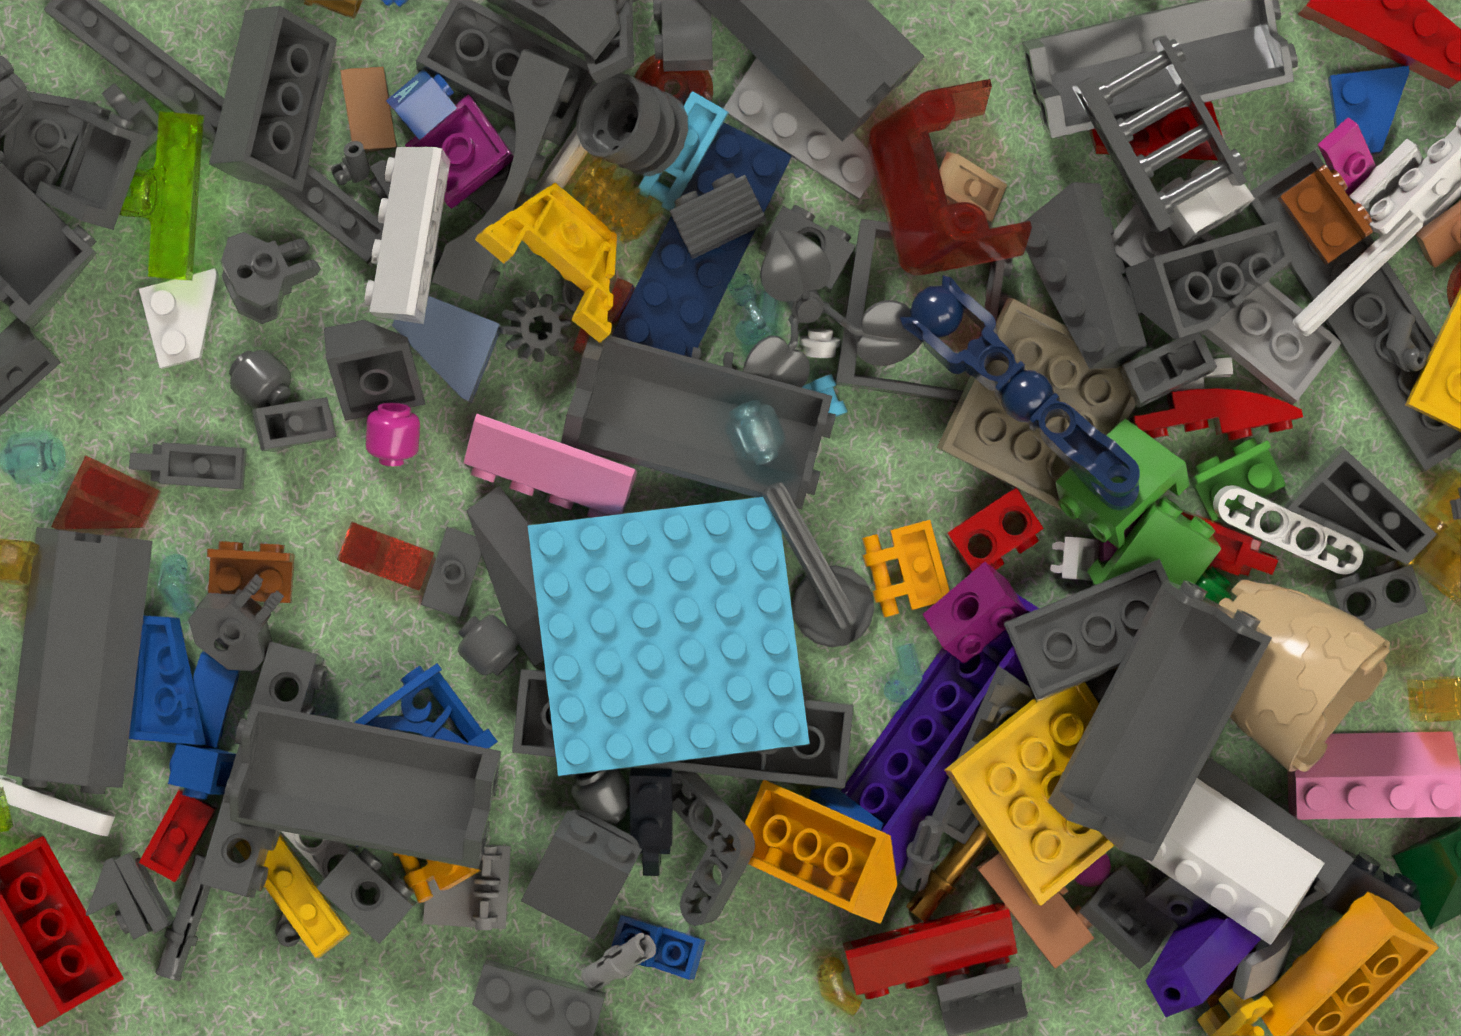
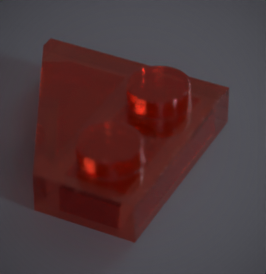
(105, 499)

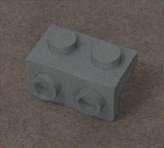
(1126, 917)
(981, 1000)

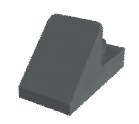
(293, 424)
(113, 888)

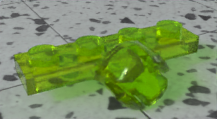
(170, 195)

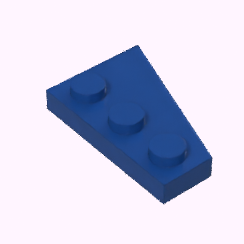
(164, 688)

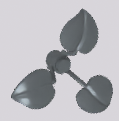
(793, 274)

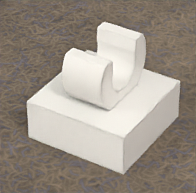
(1077, 558)

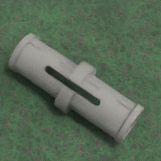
(618, 961)

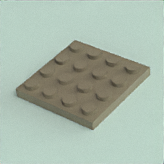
(1008, 449)

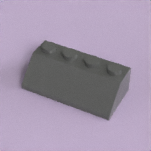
(273, 99)

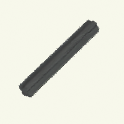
(809, 555)

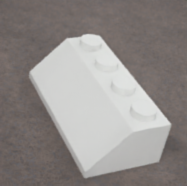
(409, 233)
(1236, 862)

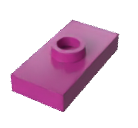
(1348, 154)

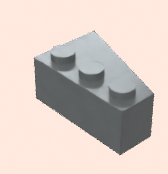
(1361, 507)
(536, 1003)

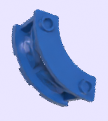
(415, 719)

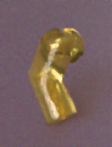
(832, 986)

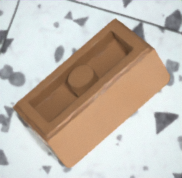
(367, 108)

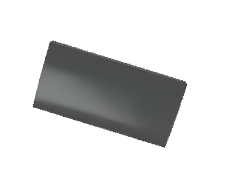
(479, 54)

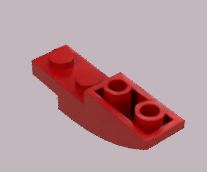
(1230, 409)

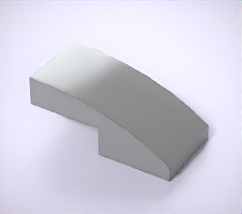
(1263, 966)

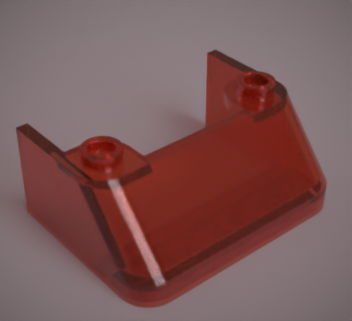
(923, 227)

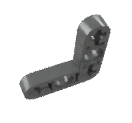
(719, 850)

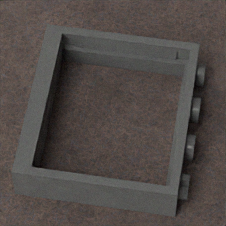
(845, 375)

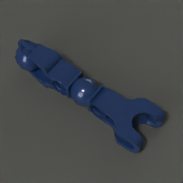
(1023, 392)

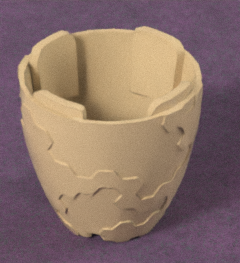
(1308, 673)

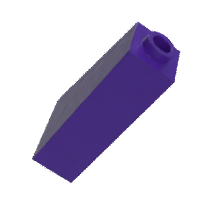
(1198, 960)

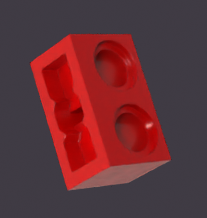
(989, 524)

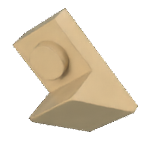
(971, 184)

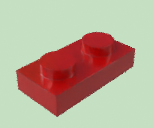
(177, 836)

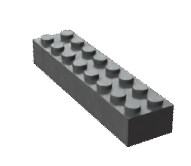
(817, 764)

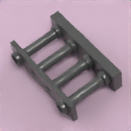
(1118, 133)

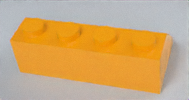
(822, 851)
(1347, 971)

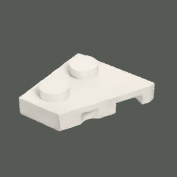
(179, 316)

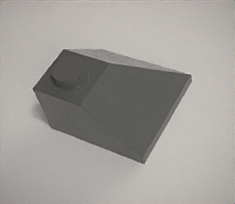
(371, 368)

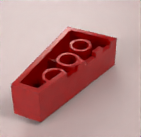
(1401, 30)

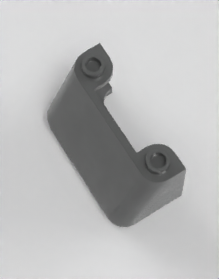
(36, 251)

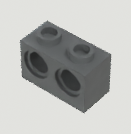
(1168, 368)
(1378, 608)

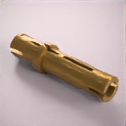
(947, 874)

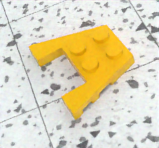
(569, 240)

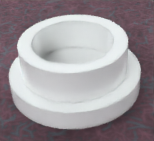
(819, 343)

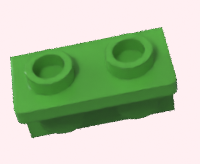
(1249, 469)

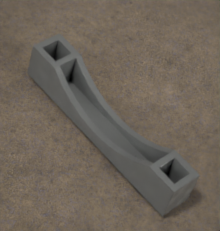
(535, 95)

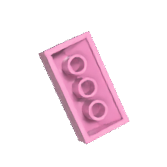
(548, 467)
(1380, 778)

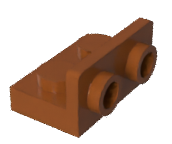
(1326, 213)
(234, 568)

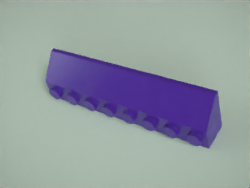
(907, 763)

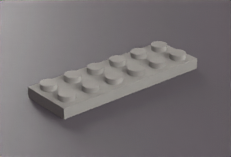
(1255, 332)

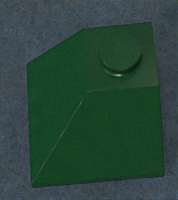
(1436, 871)

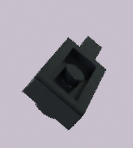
(651, 814)

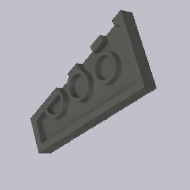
(1002, 700)

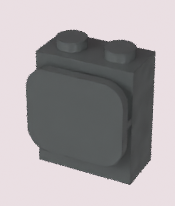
(582, 872)

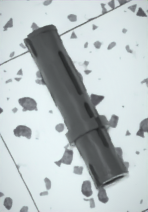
(185, 924)

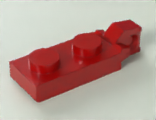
(1239, 550)

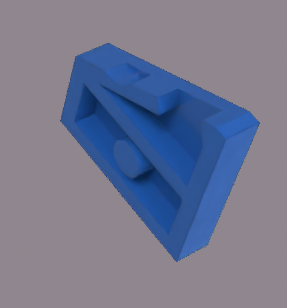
(1369, 101)

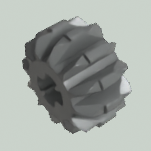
(529, 342)

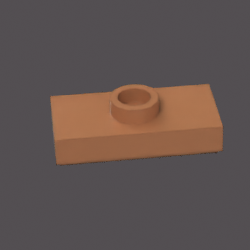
(1441, 236)

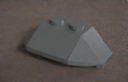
(577, 23)

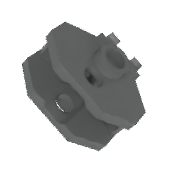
(259, 274)
(236, 624)

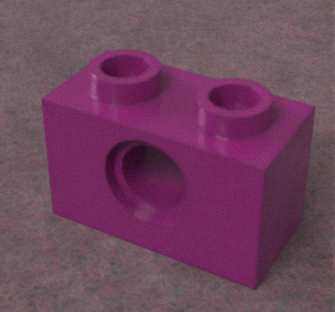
(974, 612)

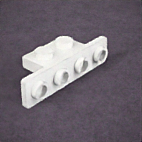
(1424, 189)

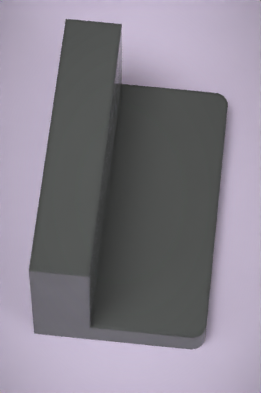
(22, 363)

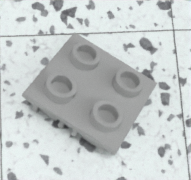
(478, 899)

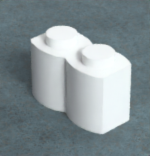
(1207, 208)

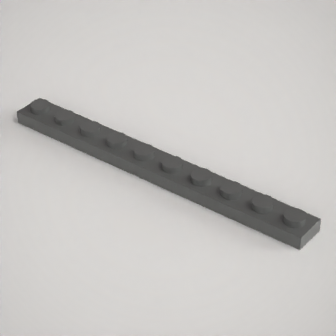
(186, 93)

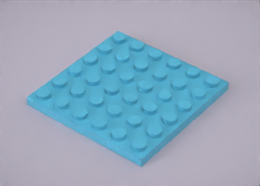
(667, 636)

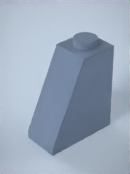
(453, 344)

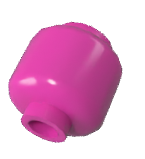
(392, 433)

